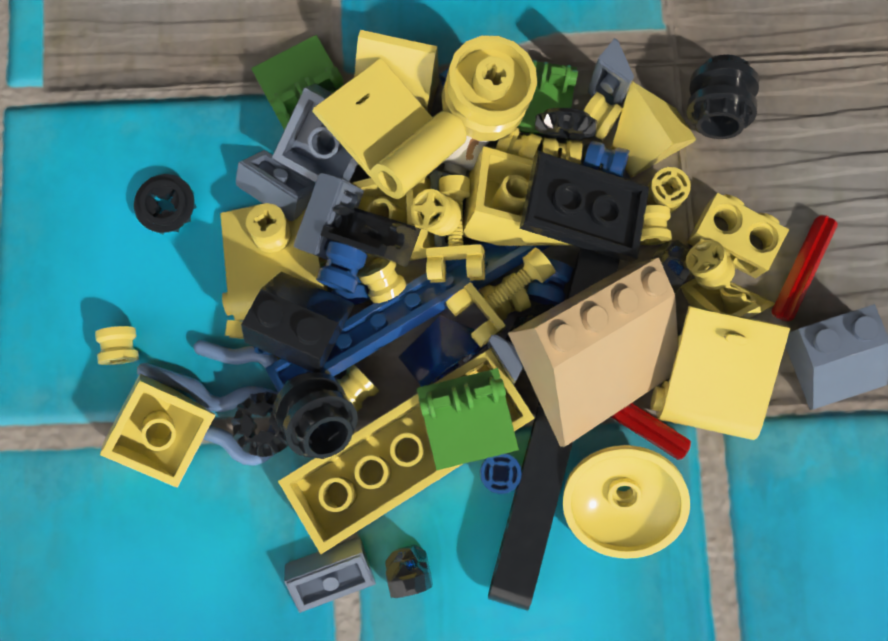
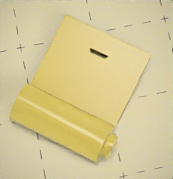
(390, 129)
(252, 268)
(720, 380)

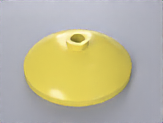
(632, 520)

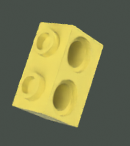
(741, 224)

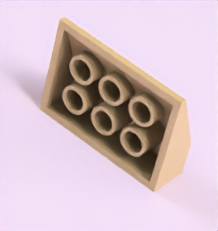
(601, 348)

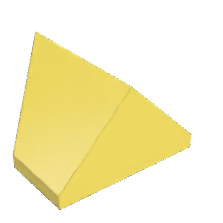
(649, 130)
(729, 299)

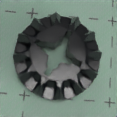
(565, 123)
(164, 187)
(244, 427)

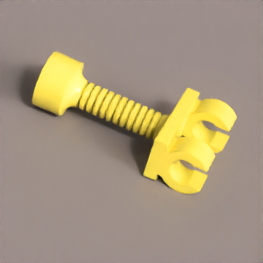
(457, 188)
(535, 268)

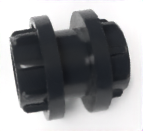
(723, 96)
(315, 415)

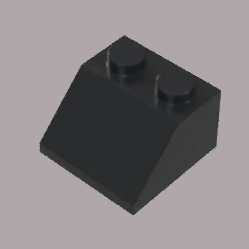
(296, 321)

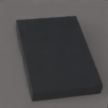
(584, 207)

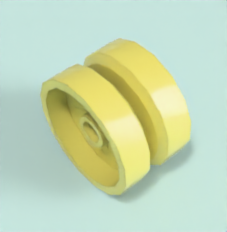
(489, 86)

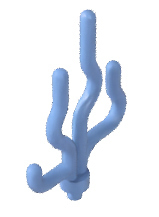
(215, 403)

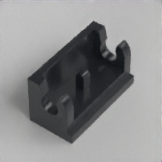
(373, 234)

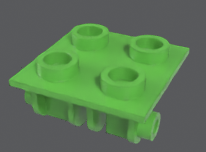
(293, 70)
(553, 90)
(467, 419)

